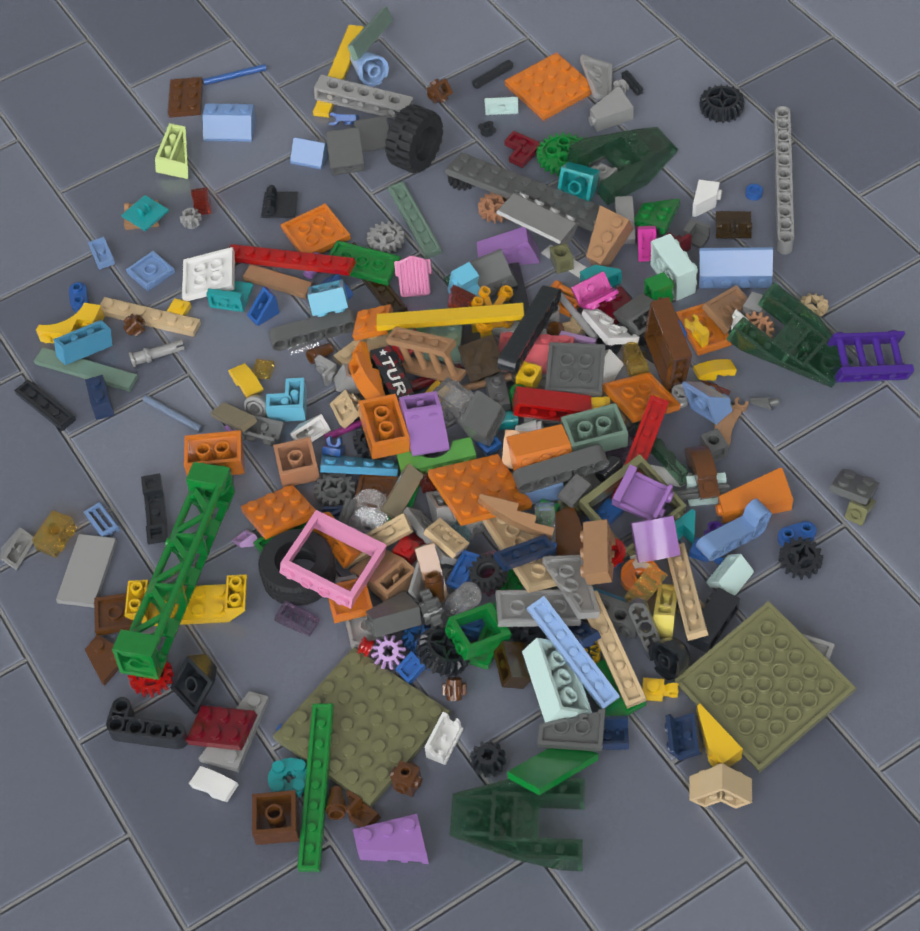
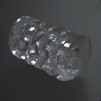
(462, 599)

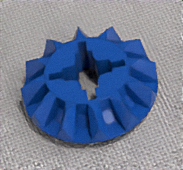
(408, 636)

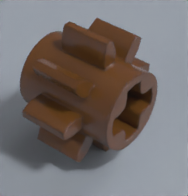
(134, 325)
(454, 688)

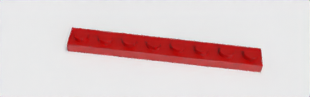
(293, 260)

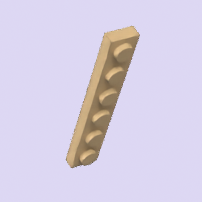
(153, 317)
(687, 595)
(616, 658)

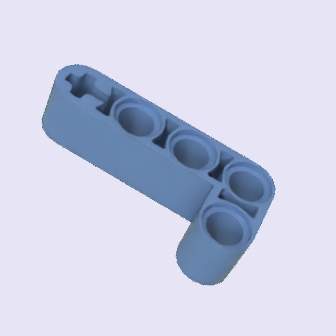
(737, 532)

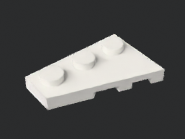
(606, 329)

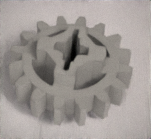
(385, 237)

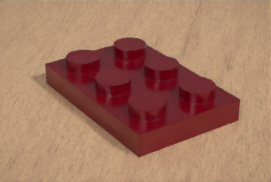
(221, 727)

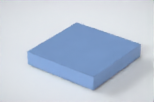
(150, 271)

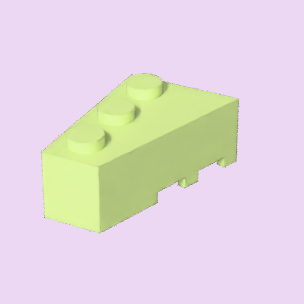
(172, 153)

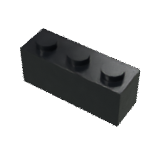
(717, 615)

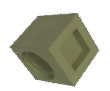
(561, 258)

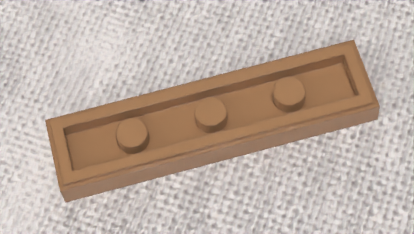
(277, 281)

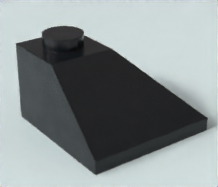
(195, 681)

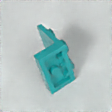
(230, 300)

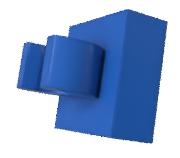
(332, 448)

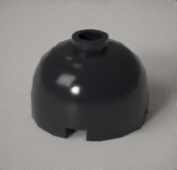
(670, 657)

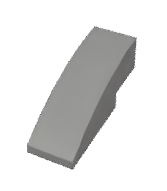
(624, 207)

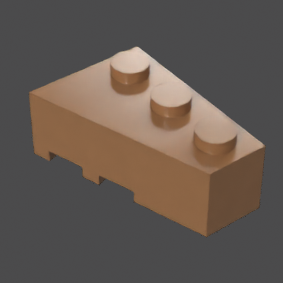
(607, 237)
(597, 552)

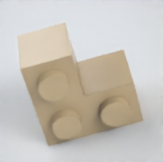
(720, 785)

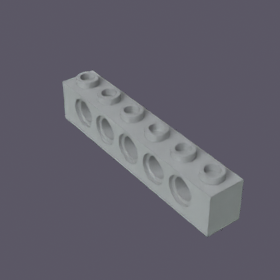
(360, 97)

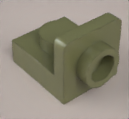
(857, 512)

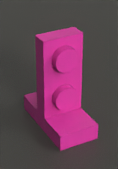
(645, 235)

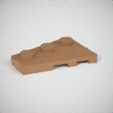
(723, 306)

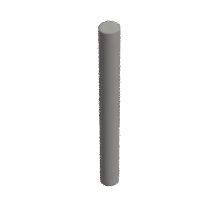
(576, 315)

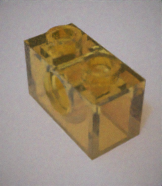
(54, 534)
(647, 583)

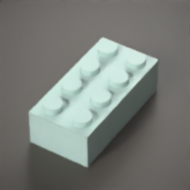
(554, 682)

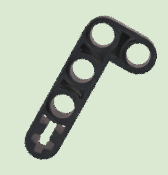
(171, 736)

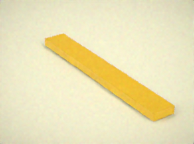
(339, 68)
(450, 316)

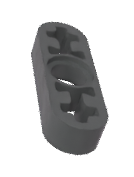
(646, 617)

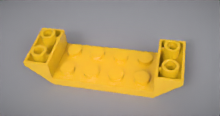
(207, 605)

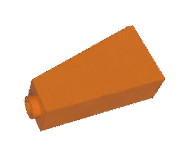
(770, 489)

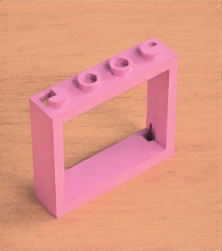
(346, 535)

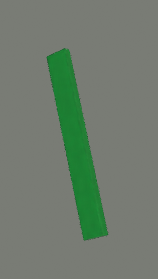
(316, 788)

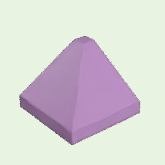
(245, 539)

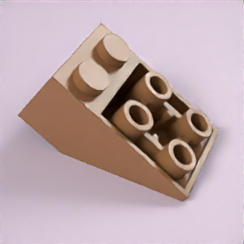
(390, 576)

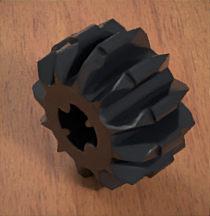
(481, 764)

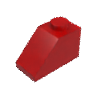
(406, 546)

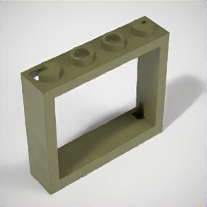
(614, 481)

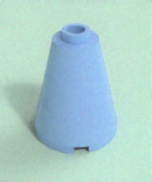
(371, 68)

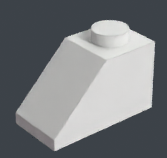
(706, 197)

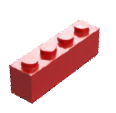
(548, 403)

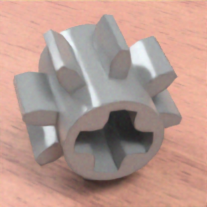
(190, 218)

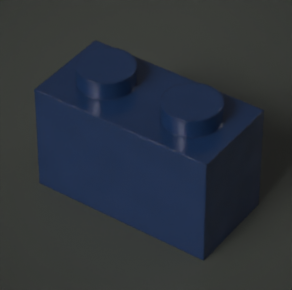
(99, 397)

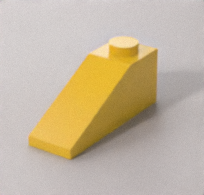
(718, 743)

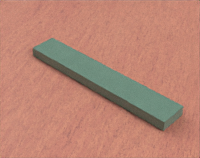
(370, 33)
(414, 220)
(87, 369)

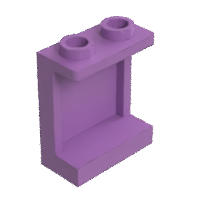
(642, 495)

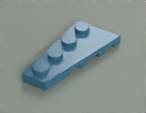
(357, 465)

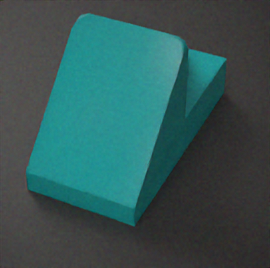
(686, 526)

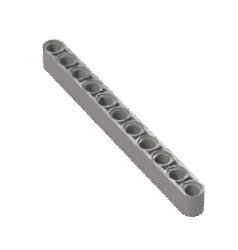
(783, 180)

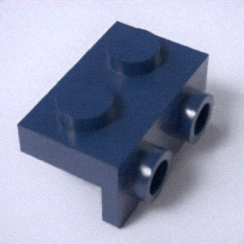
(616, 733)
(683, 736)

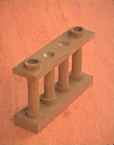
(430, 344)

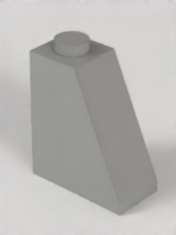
(611, 110)

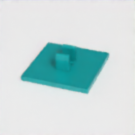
(145, 213)

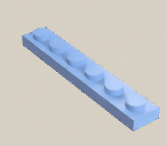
(573, 653)

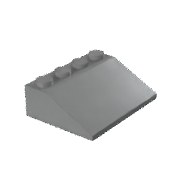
(539, 218)

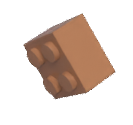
(296, 462)

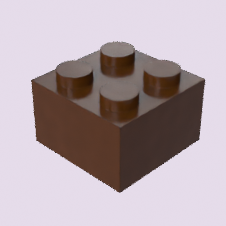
(275, 817)

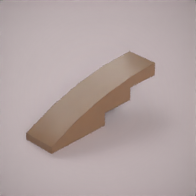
(508, 512)

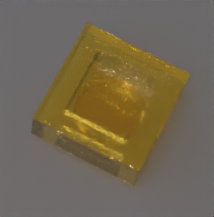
(263, 368)

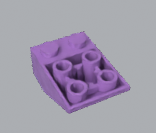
(424, 423)

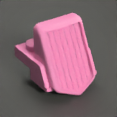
(413, 276)

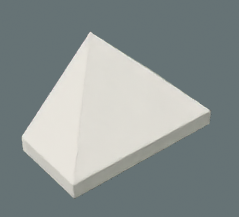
(311, 428)

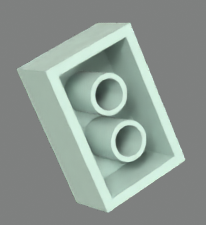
(675, 263)

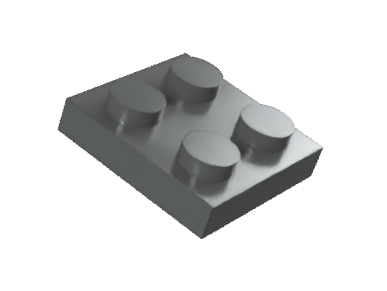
(854, 486)

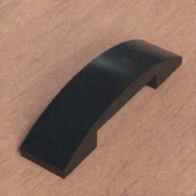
(155, 509)

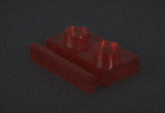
(460, 298)

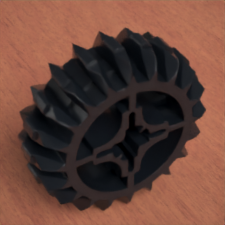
(722, 103)
(439, 653)

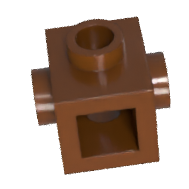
(439, 90)
(406, 778)

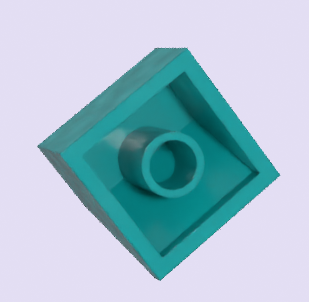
(579, 180)

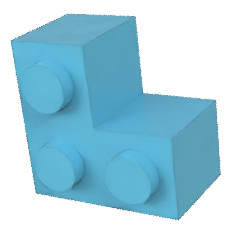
(465, 278)
(288, 405)

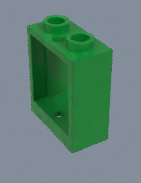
(489, 616)

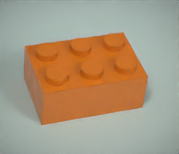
(384, 426)

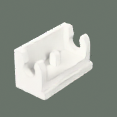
(443, 739)

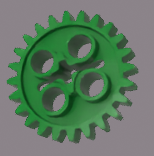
(554, 152)

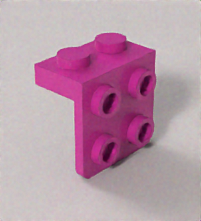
(593, 291)

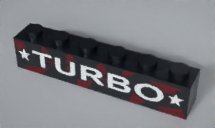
(391, 372)

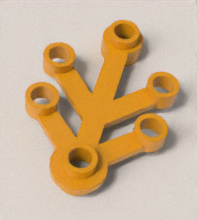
(504, 295)

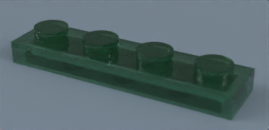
(668, 460)

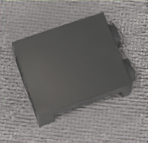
(345, 151)

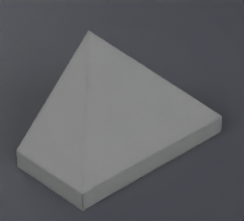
(16, 548)

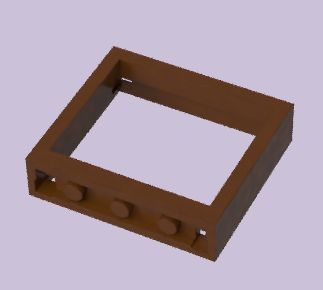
(667, 343)

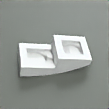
(214, 783)

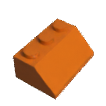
(538, 446)
(215, 449)

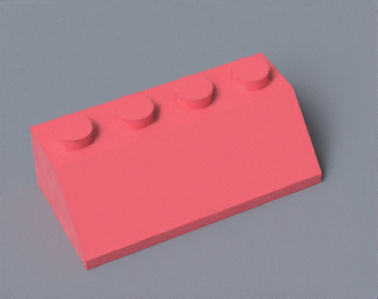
(539, 352)

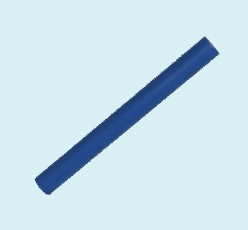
(235, 74)

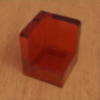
(201, 200)

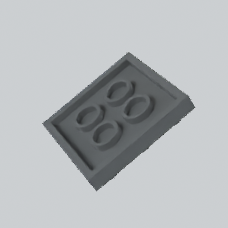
(575, 368)

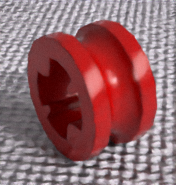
(365, 646)

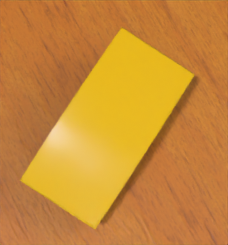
(711, 369)
(246, 380)

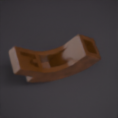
(704, 469)

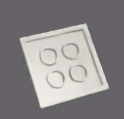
(207, 271)

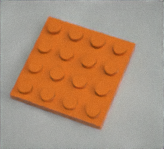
(549, 86)
(464, 481)

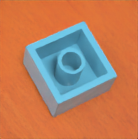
(328, 298)

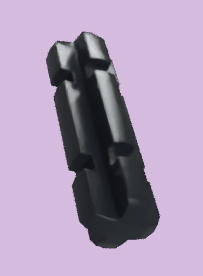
(632, 82)

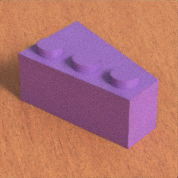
(516, 245)
(392, 840)

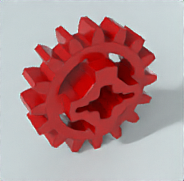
(151, 686)

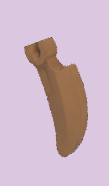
(727, 424)

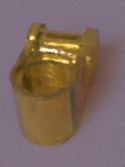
(634, 359)

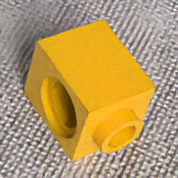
(529, 375)

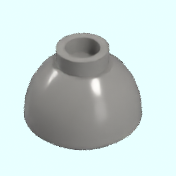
(256, 405)

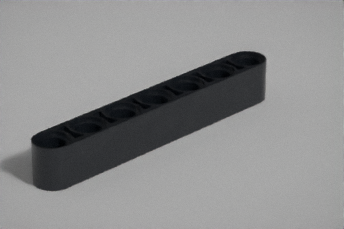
(529, 329)

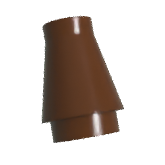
(323, 350)
(435, 583)
(336, 804)

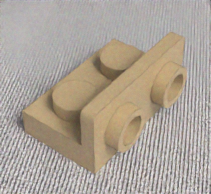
(346, 408)
(446, 538)

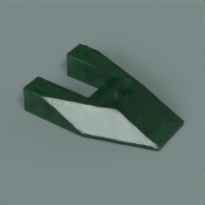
(635, 154)
(798, 346)
(507, 818)

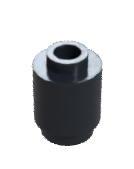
(615, 464)

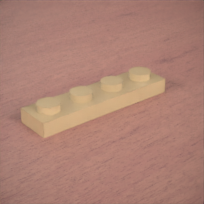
(388, 533)

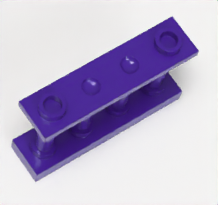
(865, 372)

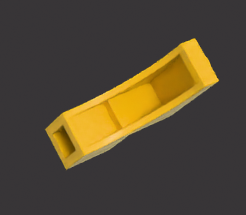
(85, 316)

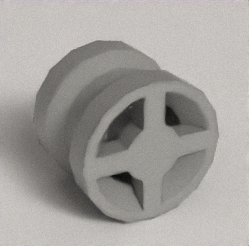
(677, 393)

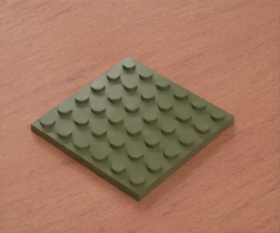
(765, 685)
(373, 724)

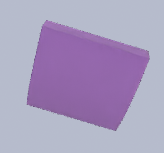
(655, 539)

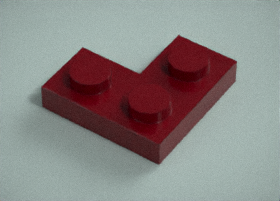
(524, 148)

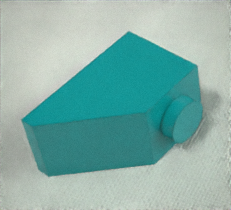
(613, 275)

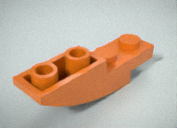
(365, 377)

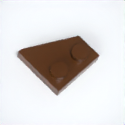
(102, 658)

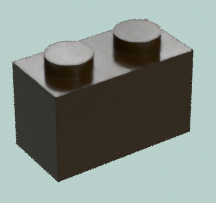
(512, 665)

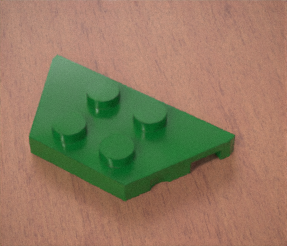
(657, 214)

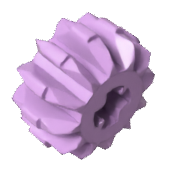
(388, 644)

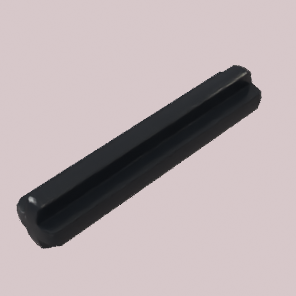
(492, 74)

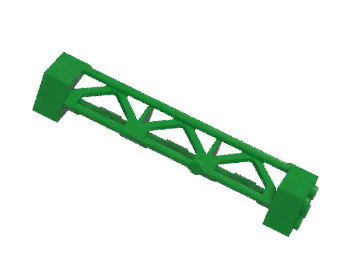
(135, 651)

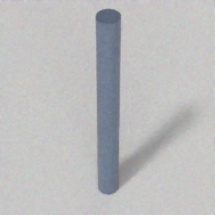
(174, 414)

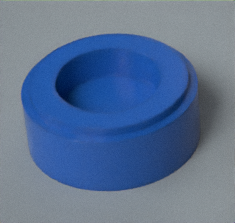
(754, 192)

